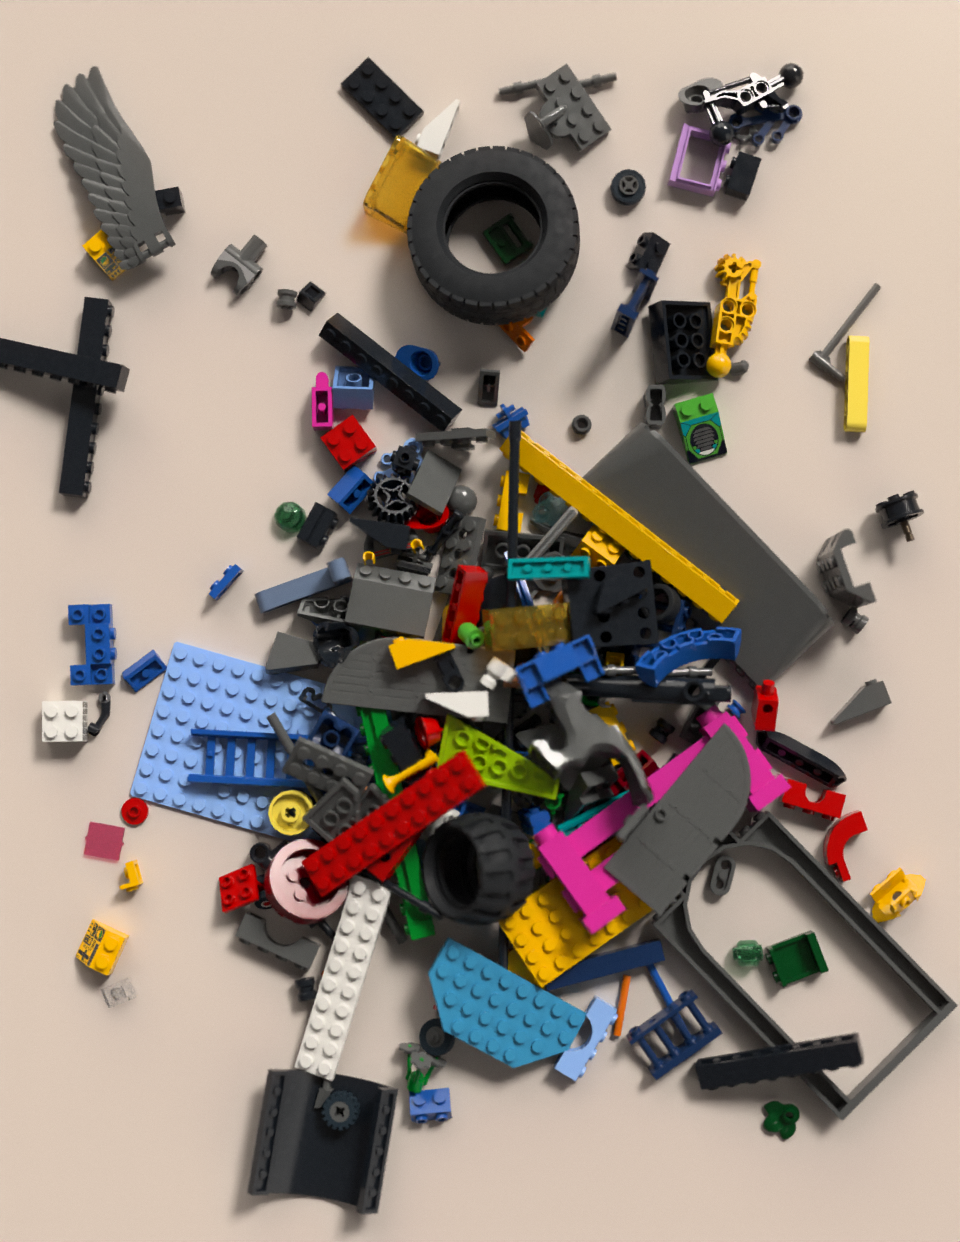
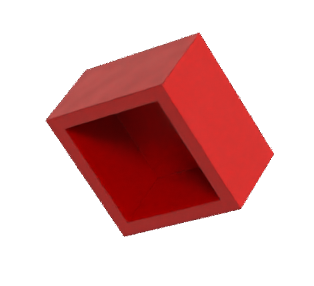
(348, 443)

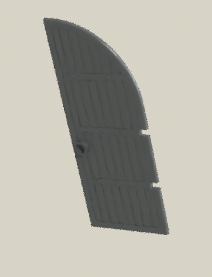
(373, 681)
(684, 822)

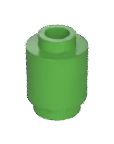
(470, 635)

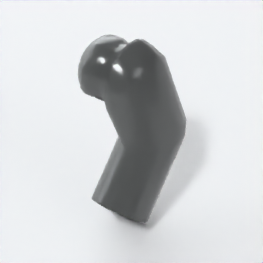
(739, 368)

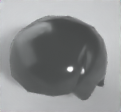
(462, 499)

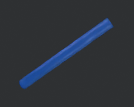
(660, 986)

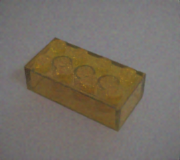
(526, 626)

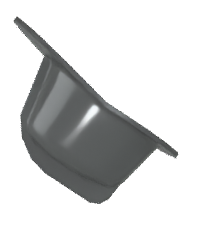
(692, 94)

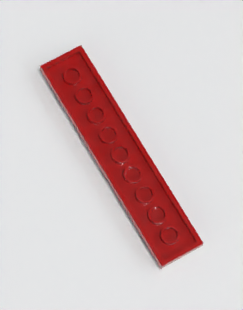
(393, 823)

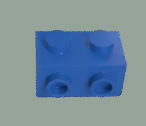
(430, 1105)

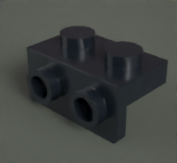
(648, 252)

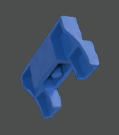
(98, 643)
(550, 666)

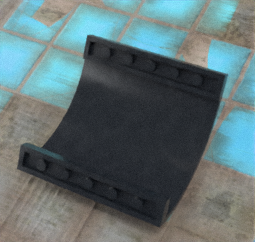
(308, 1157)

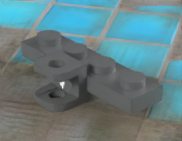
(457, 438)

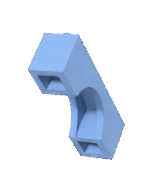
(573, 1061)

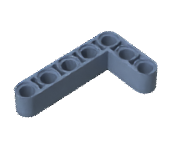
(334, 575)

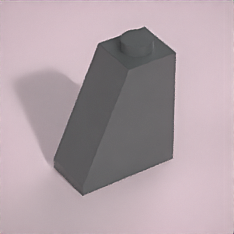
(291, 655)

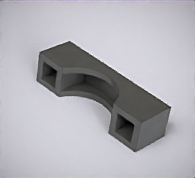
(254, 931)

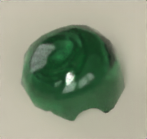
(290, 517)

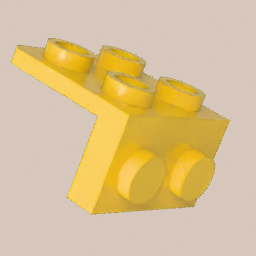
(598, 548)

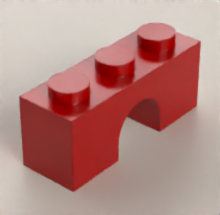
(829, 804)

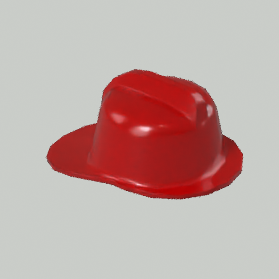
(428, 520)
(427, 731)

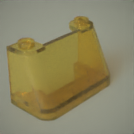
(398, 182)

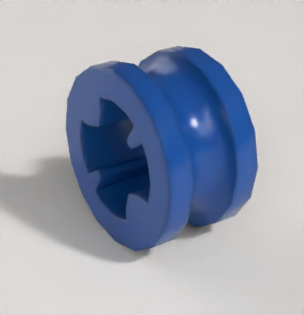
(736, 709)

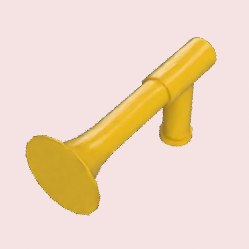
(392, 781)

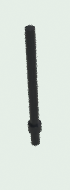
(423, 906)

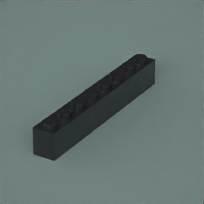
(63, 365)
(390, 372)
(780, 1061)

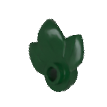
(778, 1120)

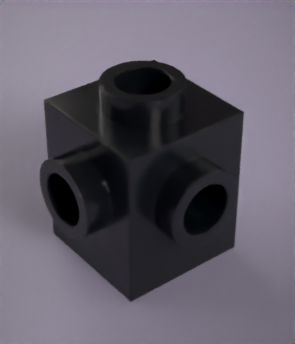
(403, 467)

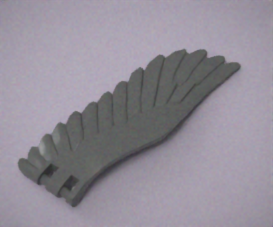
(112, 169)

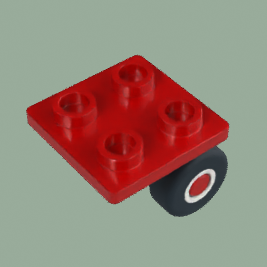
(243, 888)

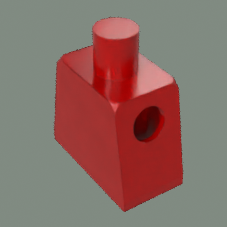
(765, 706)

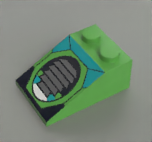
(700, 428)

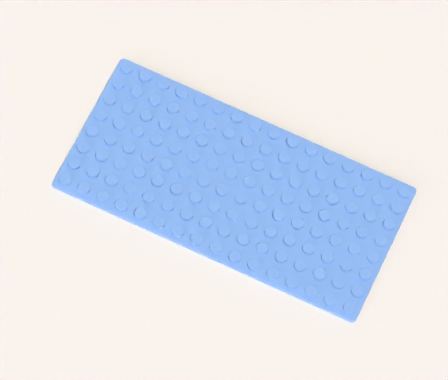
(227, 695)

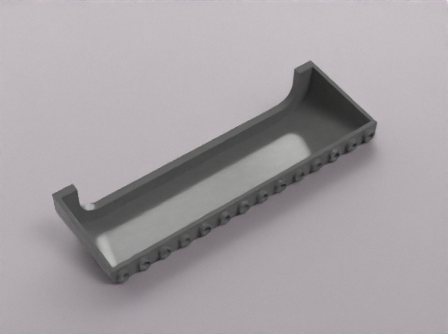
(678, 506)

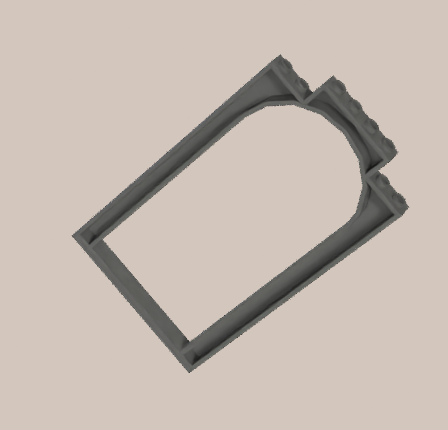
(772, 835)

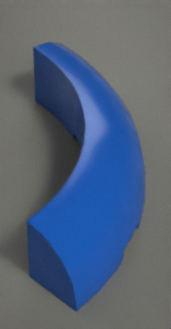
(687, 648)

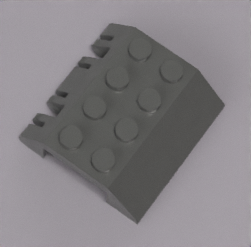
(836, 574)

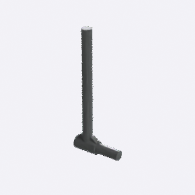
(821, 358)

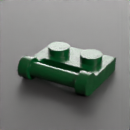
(502, 242)

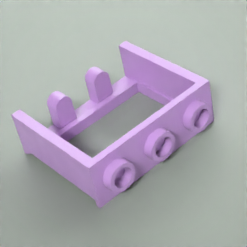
(691, 185)

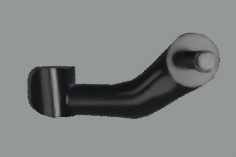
(105, 703)

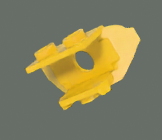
(909, 885)

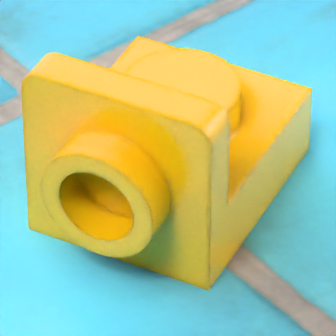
(132, 873)

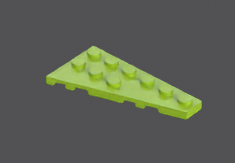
(494, 761)

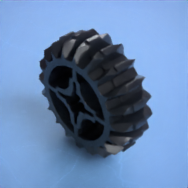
(389, 489)

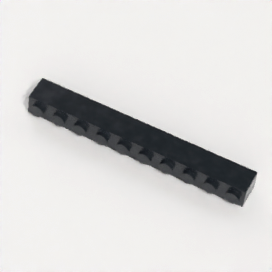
(85, 402)

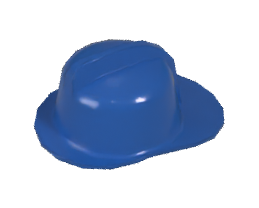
(419, 360)

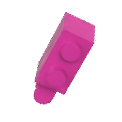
(322, 404)

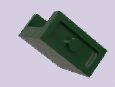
(796, 958)

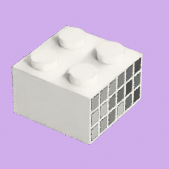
(64, 721)

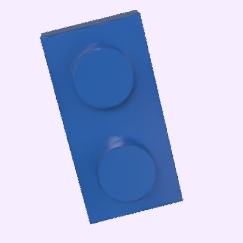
(219, 587)

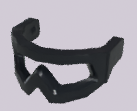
(303, 697)

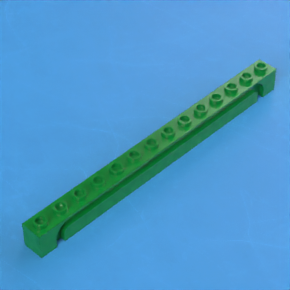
(409, 871)

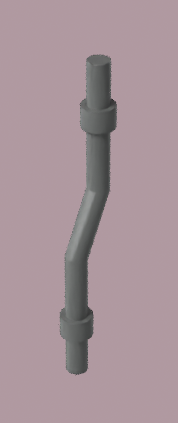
(519, 87)
(691, 671)

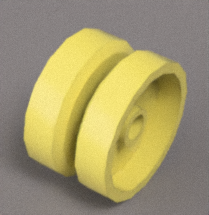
(280, 815)

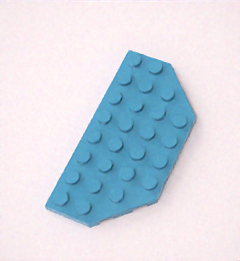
(499, 1008)

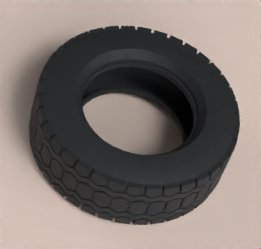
(487, 177)

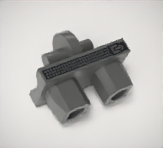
(405, 563)

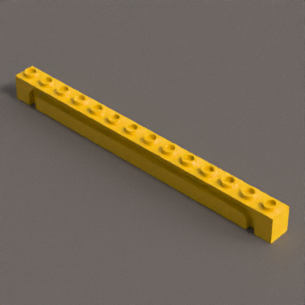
(623, 528)

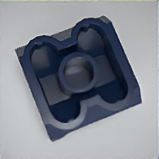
(333, 733)

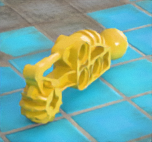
(736, 321)

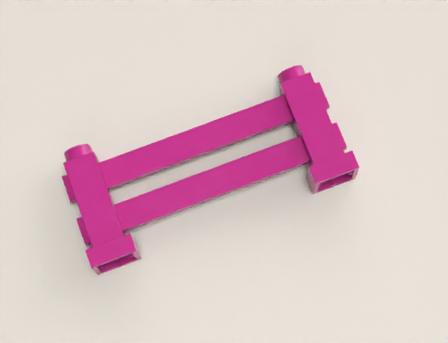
(562, 855)

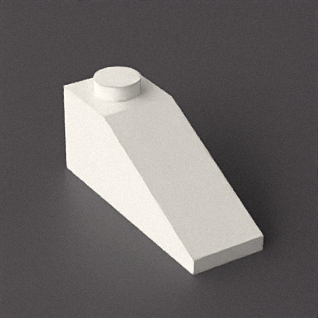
(438, 130)
(469, 704)

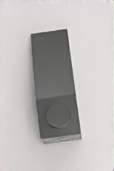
(864, 700)

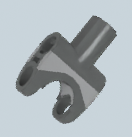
(241, 262)

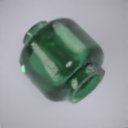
(748, 953)

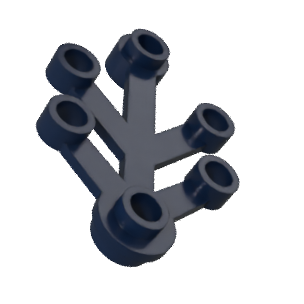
(769, 118)

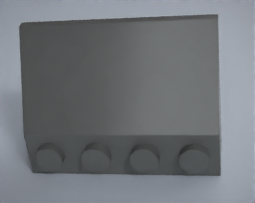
(390, 600)

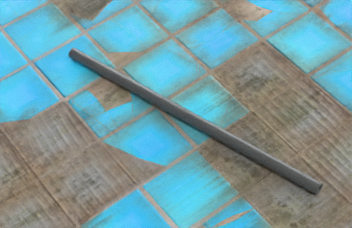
(317, 795)

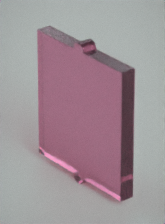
(104, 840)

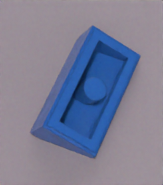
(144, 670)

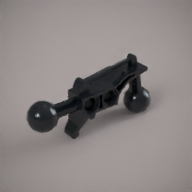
(722, 132)

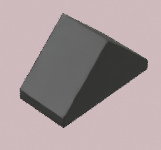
(488, 387)

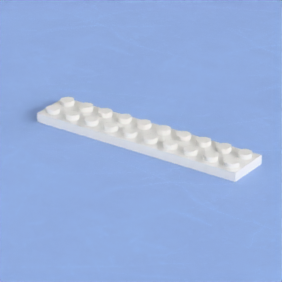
(343, 977)

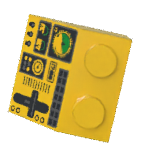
(103, 255)
(101, 947)

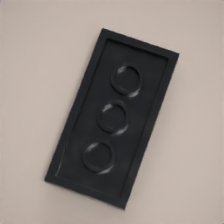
(382, 98)

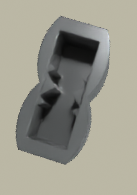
(655, 410)

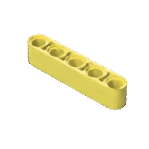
(856, 383)

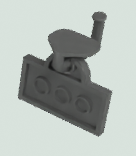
(566, 108)

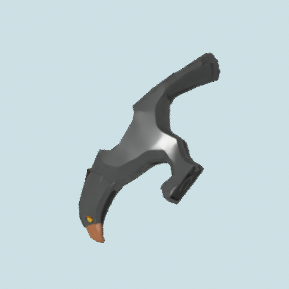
(583, 739)

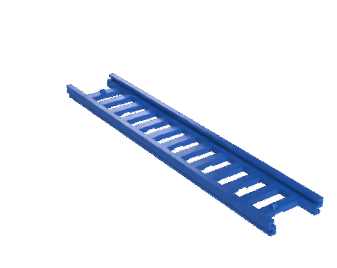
(250, 762)

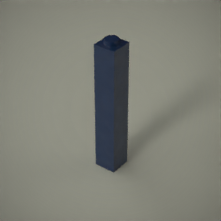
(610, 963)

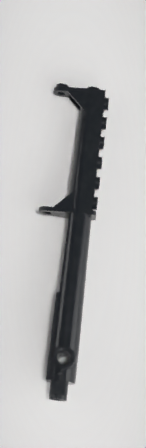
(669, 690)

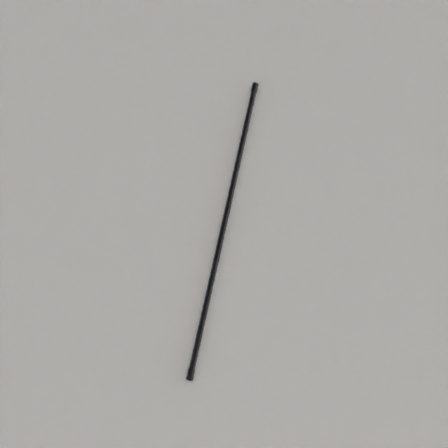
(511, 588)

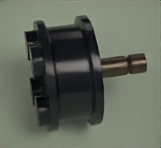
(900, 511)

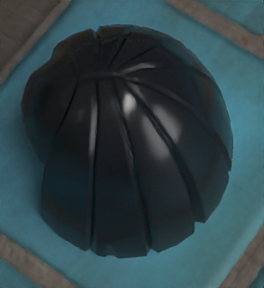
(334, 642)

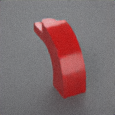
(836, 838)

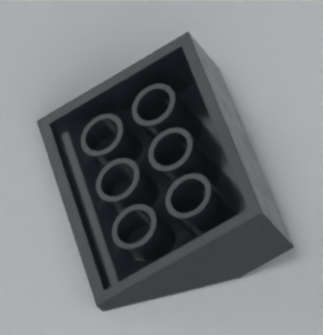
(681, 341)

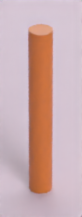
(622, 1004)

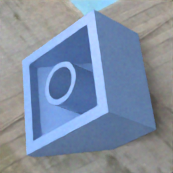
(352, 388)

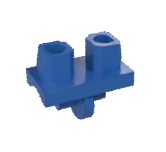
(502, 425)

